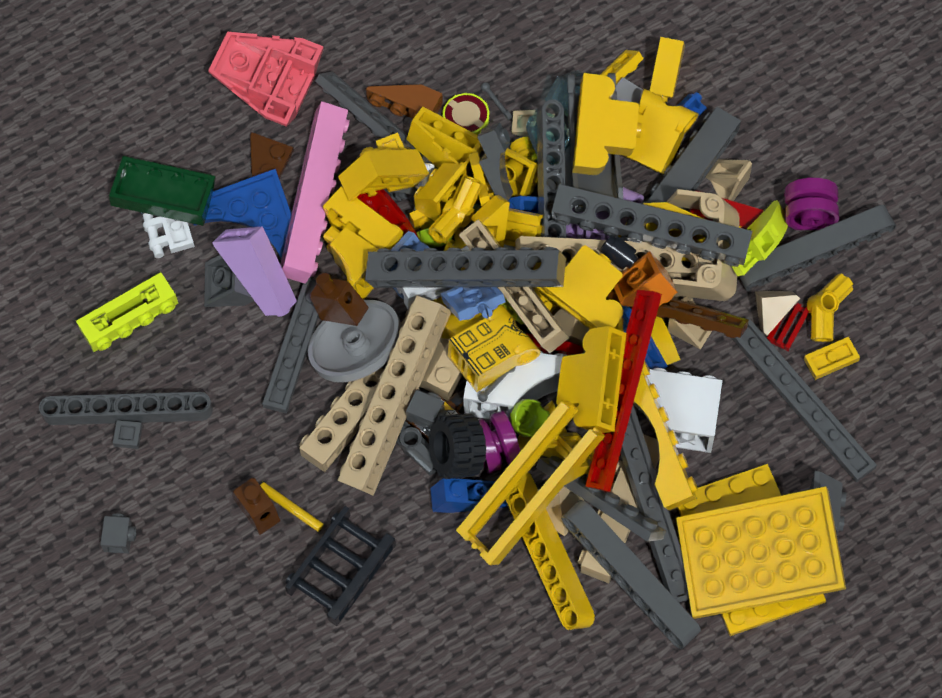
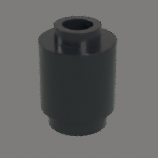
(619, 252)

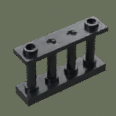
(351, 587)

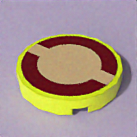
(468, 112)

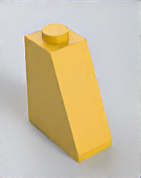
(667, 67)

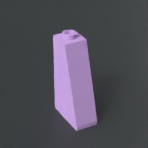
(257, 268)

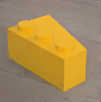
(383, 170)

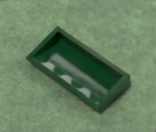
(162, 190)

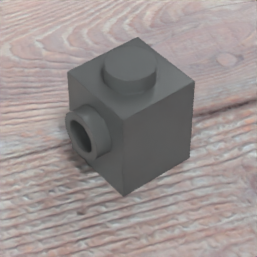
(425, 409)
(117, 534)

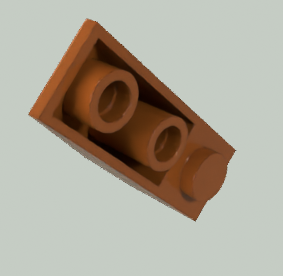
(405, 97)

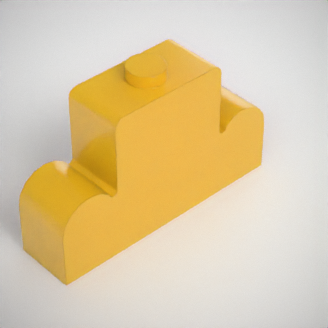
(602, 125)
(585, 289)
(594, 379)

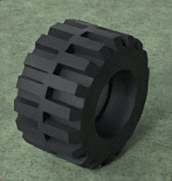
(457, 446)

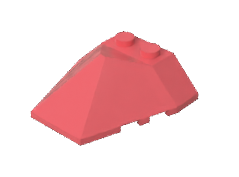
(267, 72)

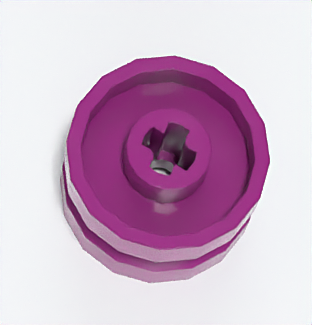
(811, 204)
(499, 441)

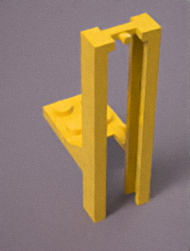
(577, 462)

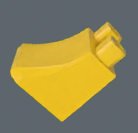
(351, 256)

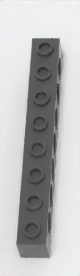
(641, 214)
(548, 275)

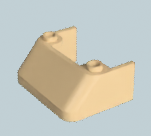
(716, 280)

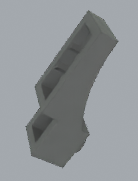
(494, 143)

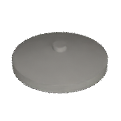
(353, 352)

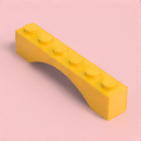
(672, 479)

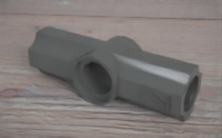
(418, 452)

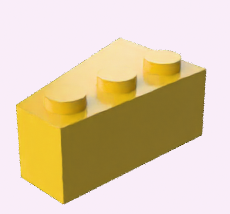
(442, 139)
(361, 221)

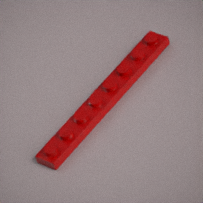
(636, 345)

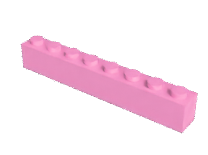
(313, 192)

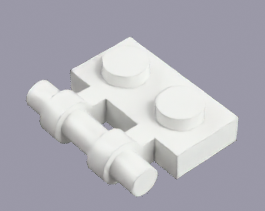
(177, 234)

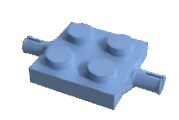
(469, 301)

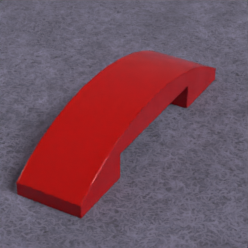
(388, 209)

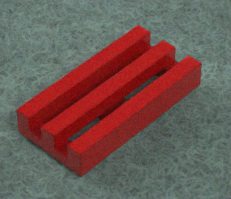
(797, 308)

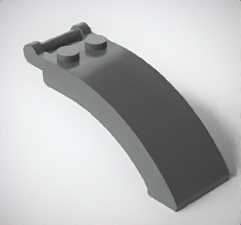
(609, 180)

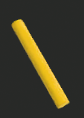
(292, 507)

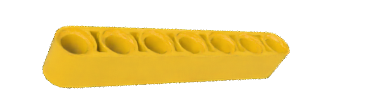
(552, 561)

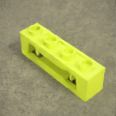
(159, 299)

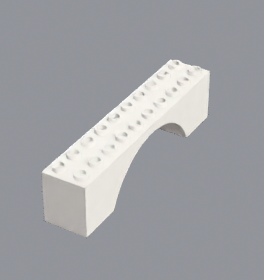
(688, 399)

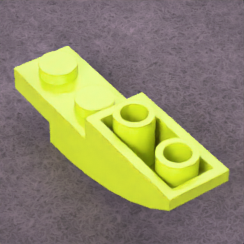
(766, 235)

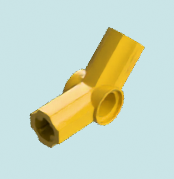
(457, 210)
(825, 304)

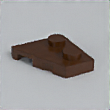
(268, 155)

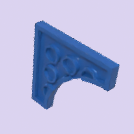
(254, 204)

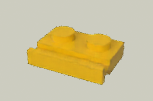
(522, 224)

